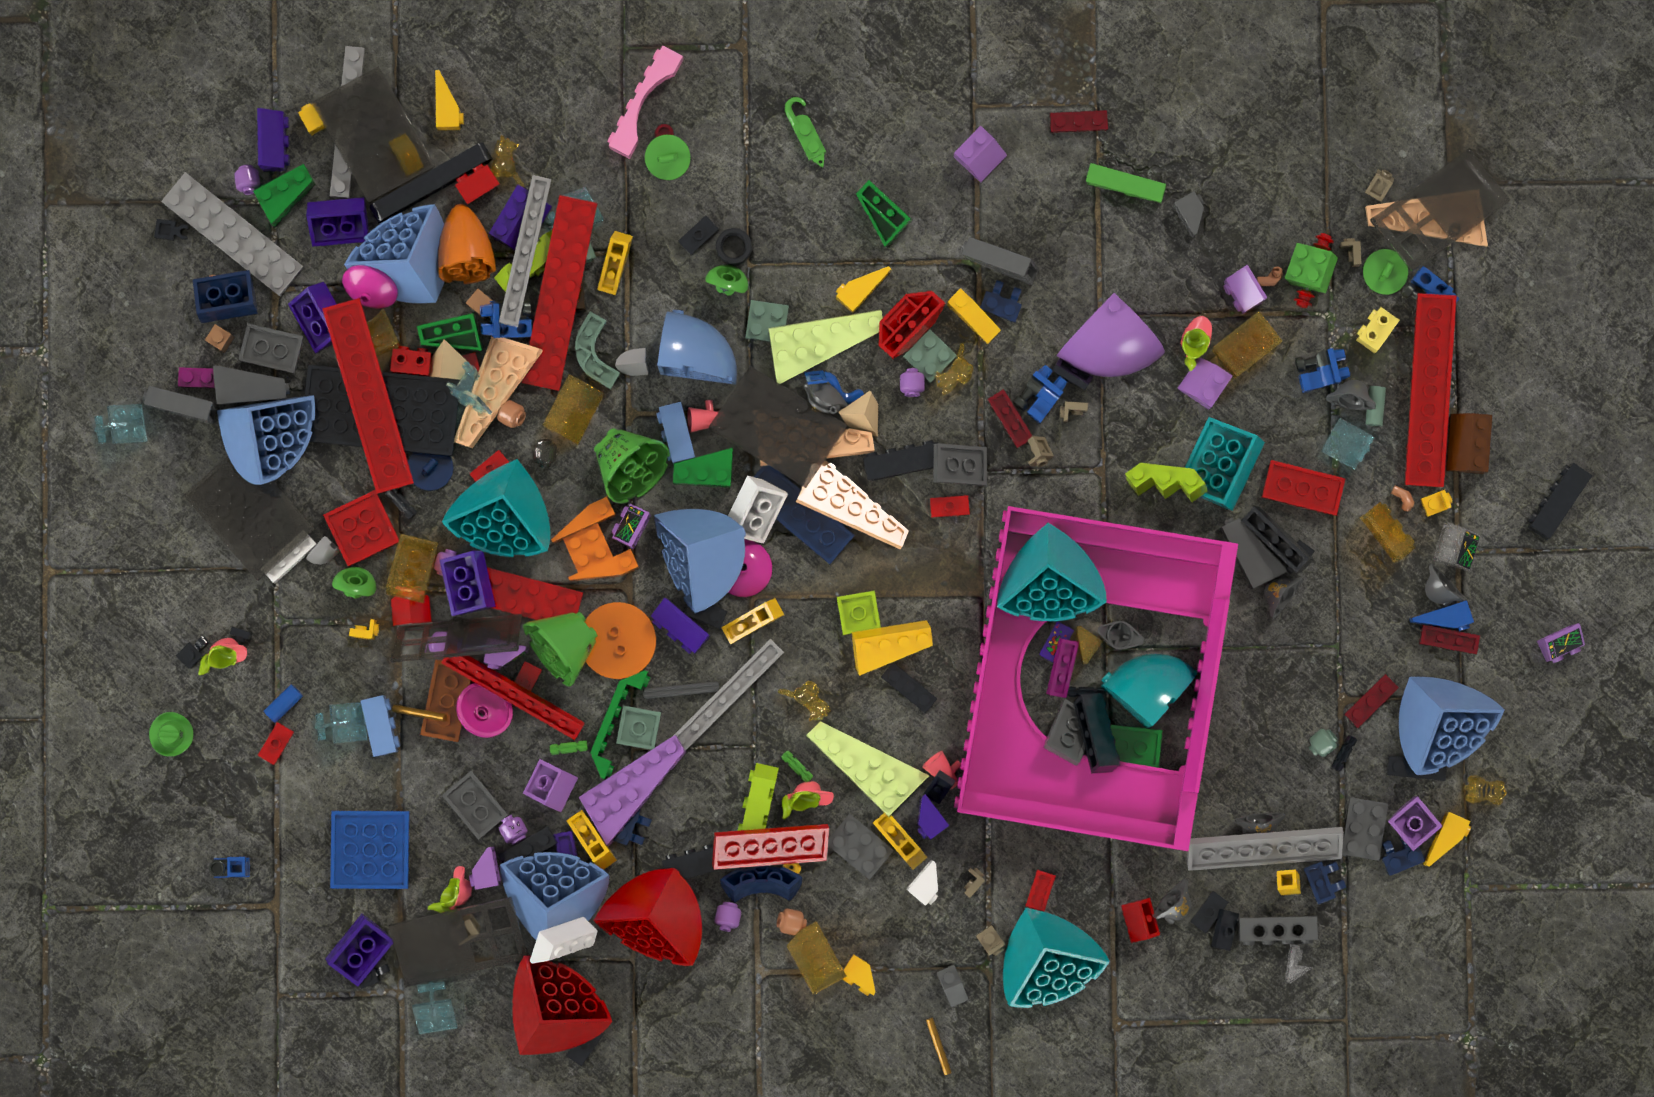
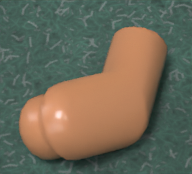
(1272, 279)
(1405, 496)

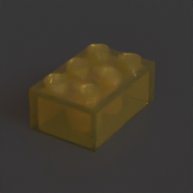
(1247, 345)
(412, 568)

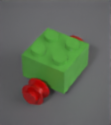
(1311, 268)

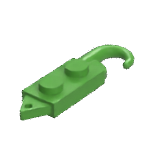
(805, 133)

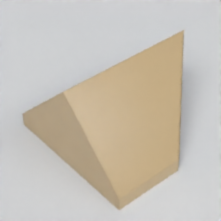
(447, 362)
(862, 414)

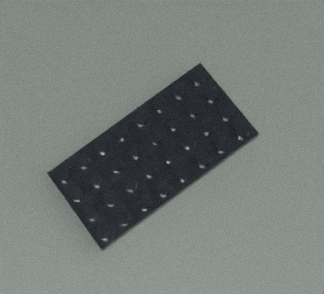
(420, 404)

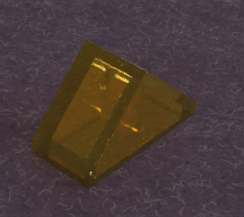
(406, 154)
(1087, 644)

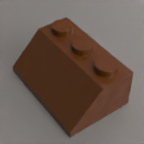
(1469, 443)

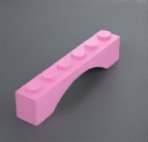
(663, 68)

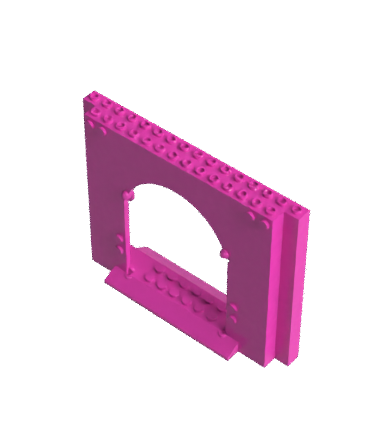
(1005, 761)

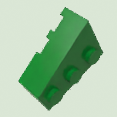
(284, 192)
(884, 214)
(458, 331)
(706, 470)

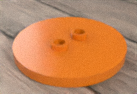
(623, 641)

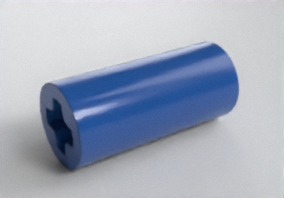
(283, 703)

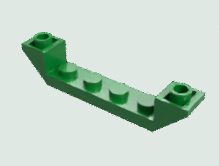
(604, 765)

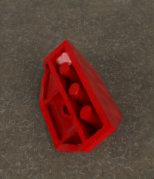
(908, 322)

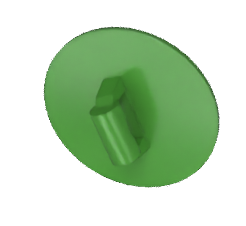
(667, 157)
(1385, 272)

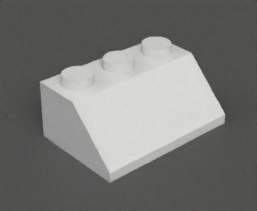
(757, 508)
(925, 884)
(563, 940)

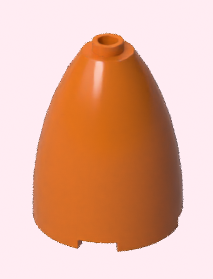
(464, 248)

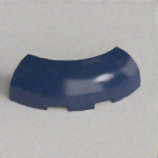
(761, 880)

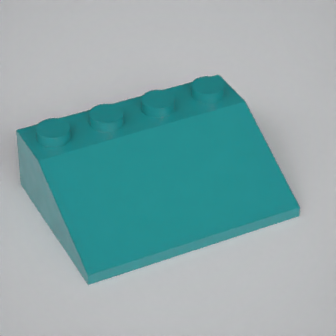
(1224, 461)

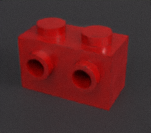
(477, 183)
(411, 362)
(1140, 920)

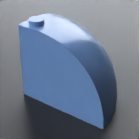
(406, 252)
(695, 350)
(267, 436)
(701, 553)
(1443, 722)
(553, 889)

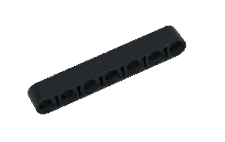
(430, 182)

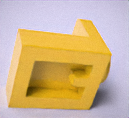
(1436, 503)
(362, 632)

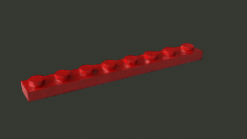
(515, 694)

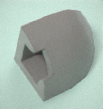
(633, 362)
(323, 552)

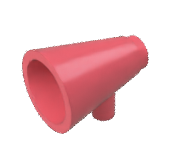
(699, 418)
(940, 762)

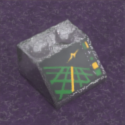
(1457, 547)

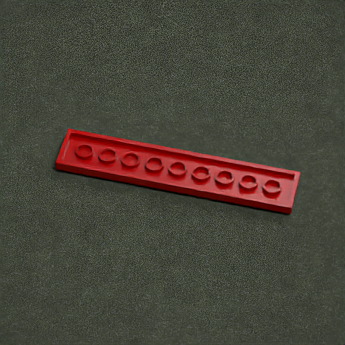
(560, 290)
(1430, 390)
(368, 395)

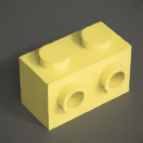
(1377, 329)

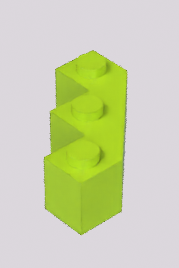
(538, 263)
(1166, 480)
(759, 798)

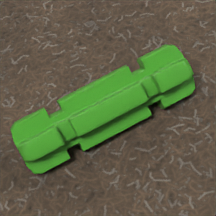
(568, 747)
(805, 775)

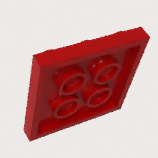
(361, 528)

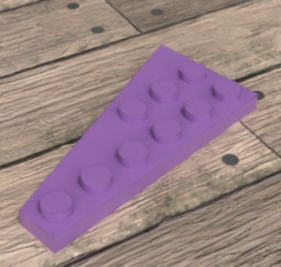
(625, 792)

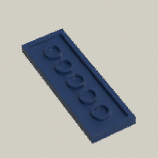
(817, 531)

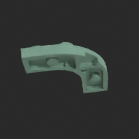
(586, 353)

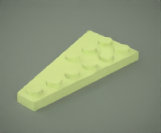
(812, 342)
(874, 772)

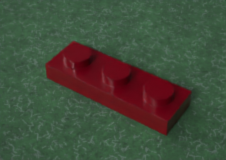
(1078, 121)
(1010, 418)
(1449, 639)
(1371, 701)

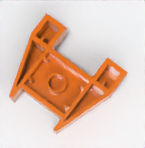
(589, 547)

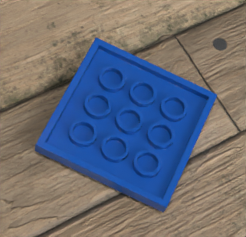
(370, 849)

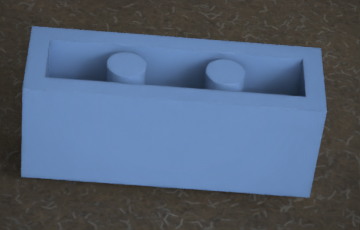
(675, 432)
(380, 725)

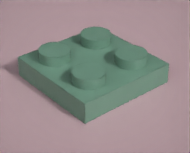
(764, 316)
(930, 355)
(638, 727)

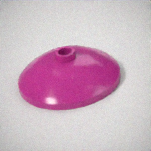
(370, 285)
(756, 575)
(495, 710)

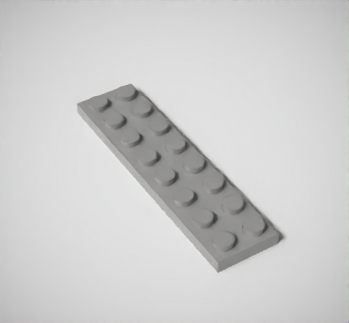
(232, 234)
(1265, 848)

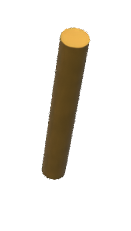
(419, 713)
(938, 1046)

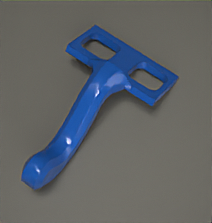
(825, 377)

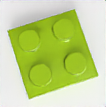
(858, 612)

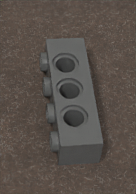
(1247, 924)

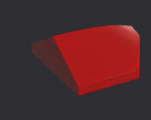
(410, 612)

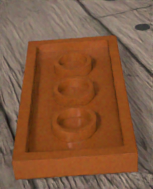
(442, 698)

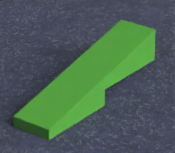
(1125, 183)

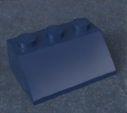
(224, 296)

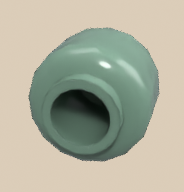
(1323, 742)

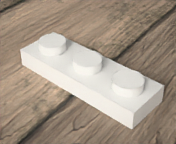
(291, 560)

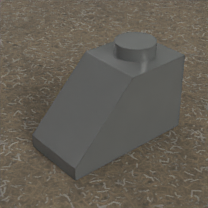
(1190, 211)
(952, 985)

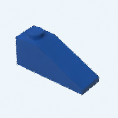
(1450, 617)

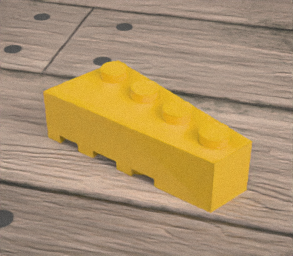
(887, 644)

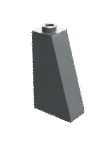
(1000, 260)
(245, 386)
(180, 404)
(1252, 556)

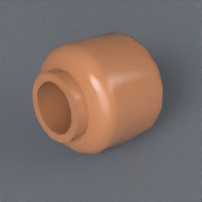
(511, 414)
(791, 921)

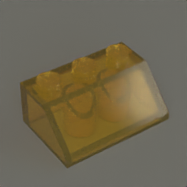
(573, 409)
(1388, 532)
(815, 958)

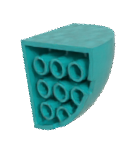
(502, 514)
(1051, 579)
(1149, 684)
(1048, 960)

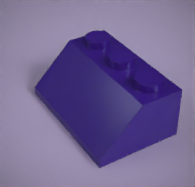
(272, 140)
(337, 221)
(509, 222)
(310, 316)
(467, 583)
(679, 626)
(929, 819)
(359, 950)

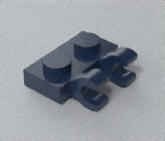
(1001, 306)
(627, 833)
(1401, 859)
(1319, 881)

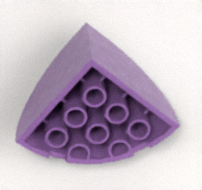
(1112, 342)

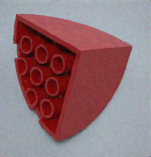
(655, 917)
(555, 1008)

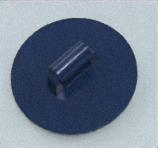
(430, 470)

